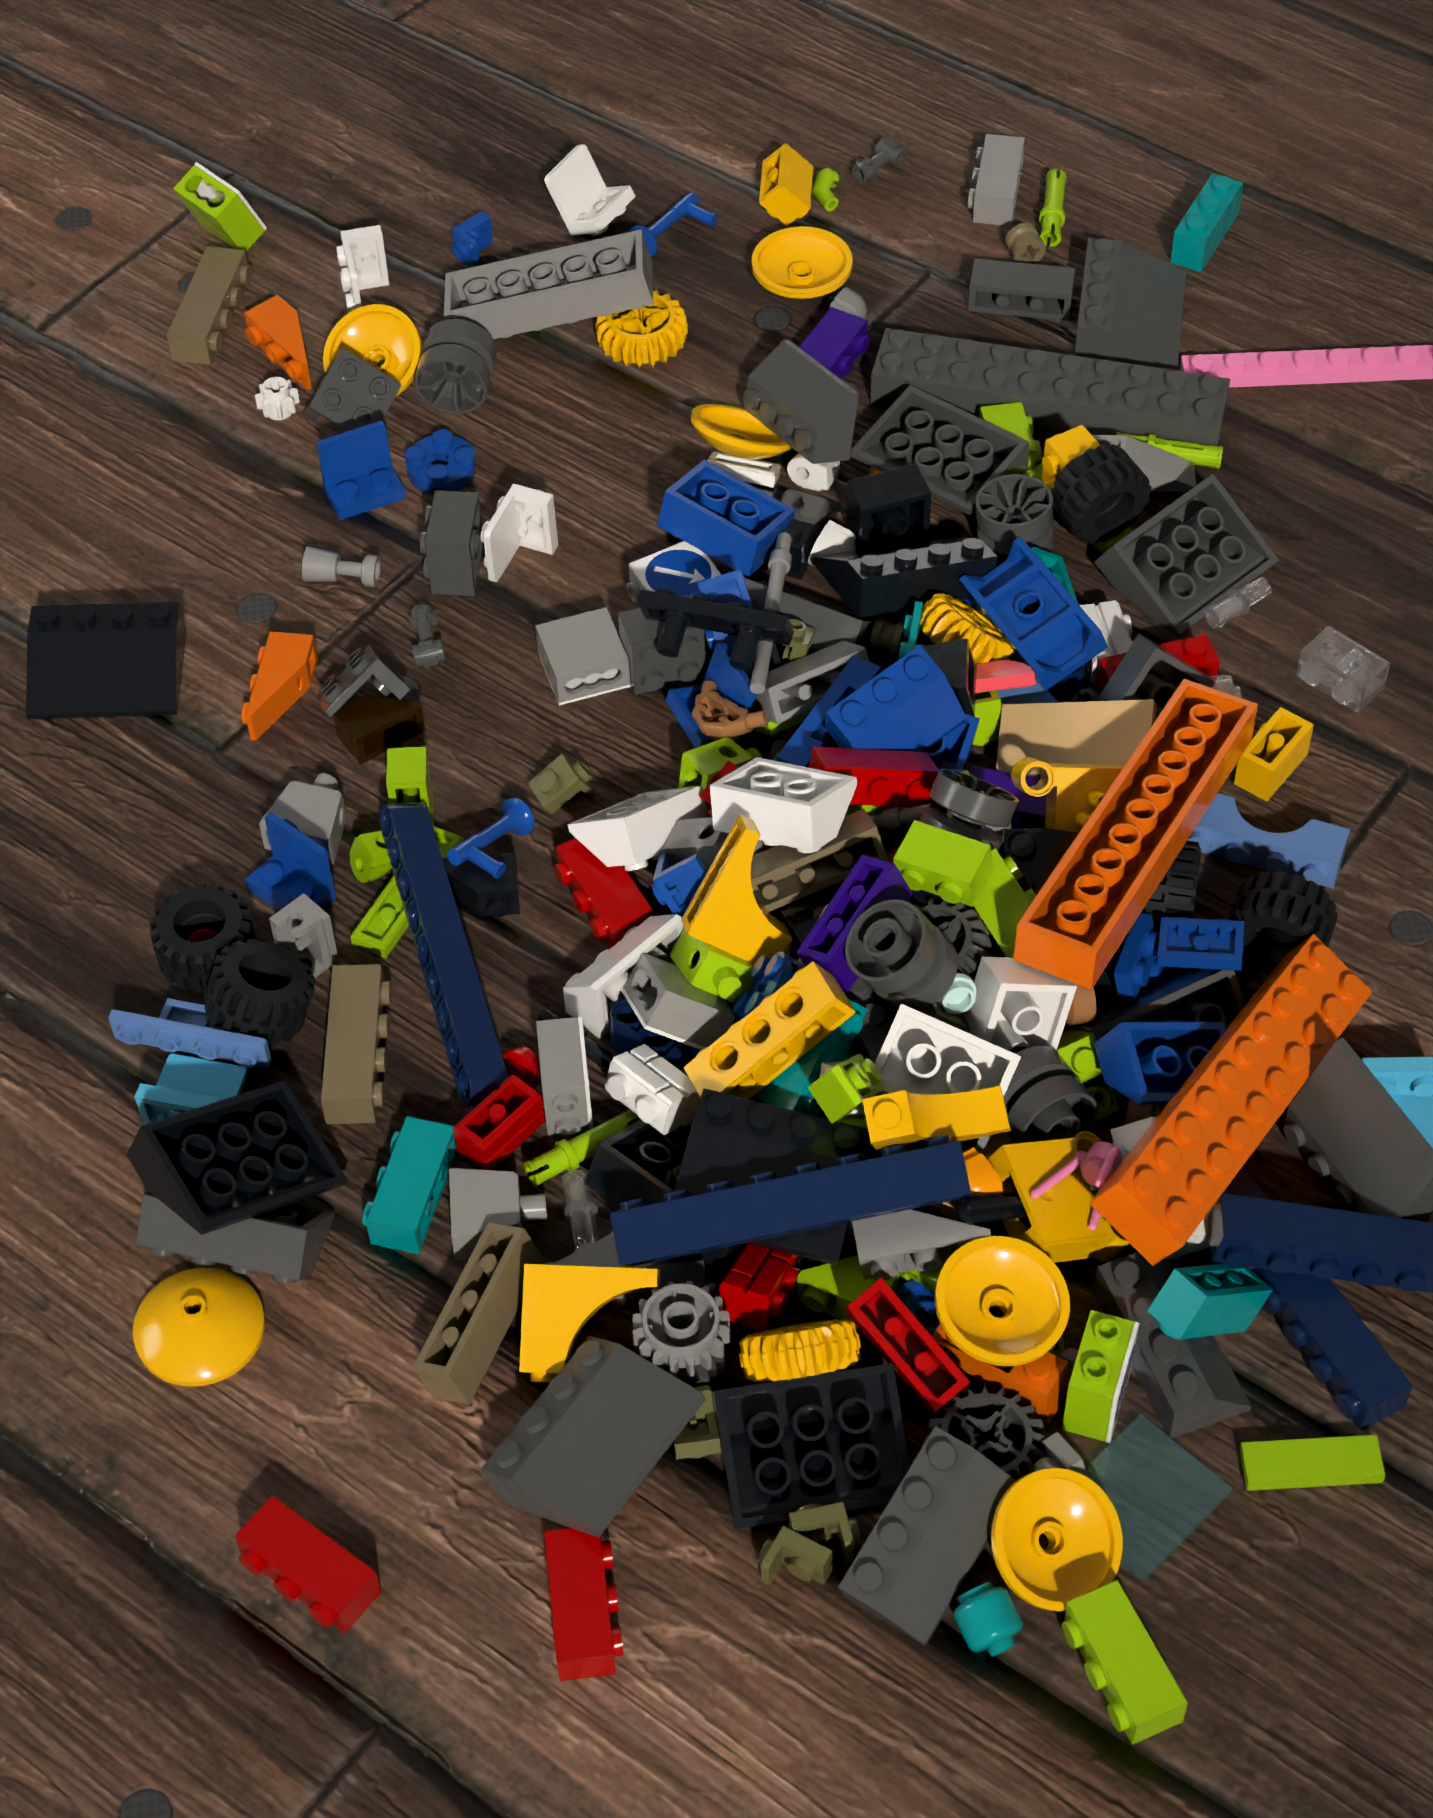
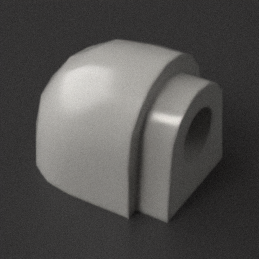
(850, 302)

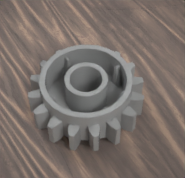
(687, 1347)

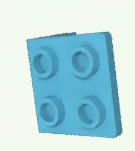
(187, 1085)
(1411, 1087)

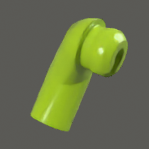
(822, 186)

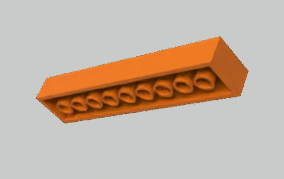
(1134, 834)
(1230, 1101)

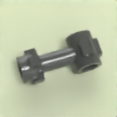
(886, 152)
(427, 651)

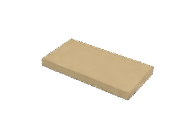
(1073, 732)

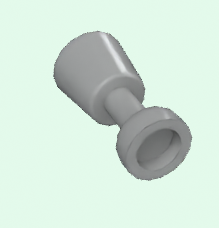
(327, 566)

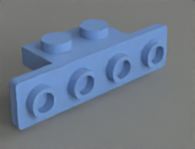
(188, 1029)

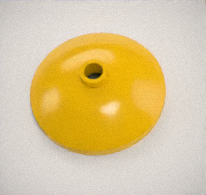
(802, 262)
(378, 334)
(736, 432)
(1018, 1282)
(202, 1345)
(1080, 1532)

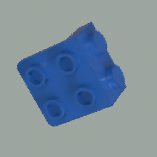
(730, 684)

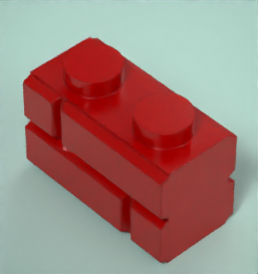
(499, 1124)
(758, 1285)

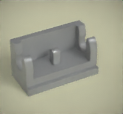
(306, 931)

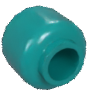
(988, 1619)

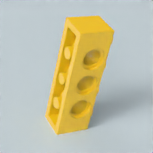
(747, 1061)

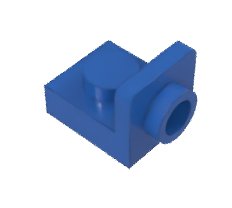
(471, 238)

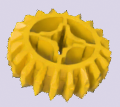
(644, 333)
(951, 619)
(799, 1350)

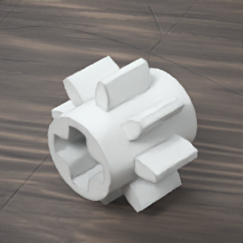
(277, 398)

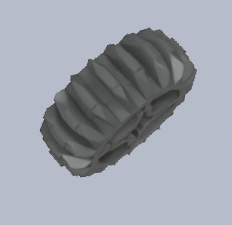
(963, 929)
(986, 1417)

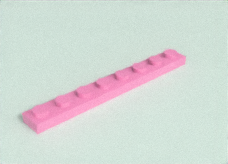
(1315, 365)

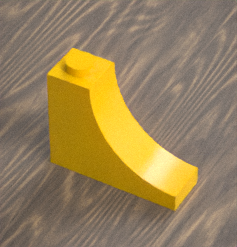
(725, 905)
(912, 1117)
(561, 1302)

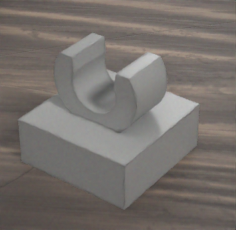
(1060, 1455)

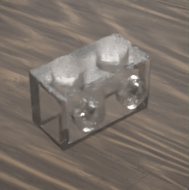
(1343, 669)

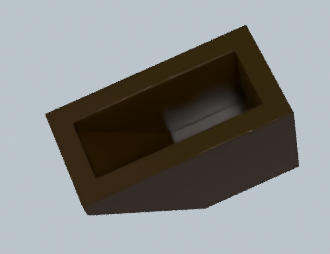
(377, 723)

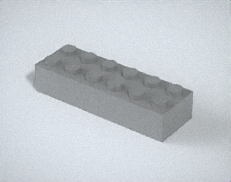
(553, 286)

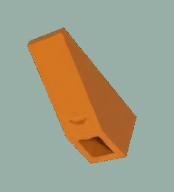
(277, 332)
(282, 678)
(1039, 1382)

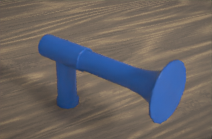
(685, 206)
(515, 818)

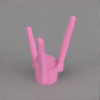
(1096, 1169)

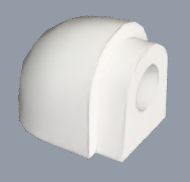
(811, 475)
(833, 540)

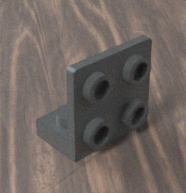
(352, 393)
(360, 667)

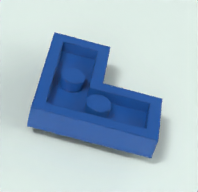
(1138, 961)

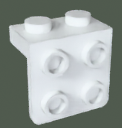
(582, 194)
(364, 260)
(521, 519)

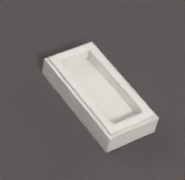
(747, 470)

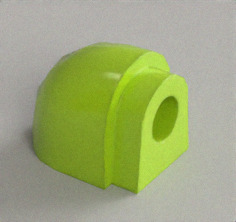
(369, 857)

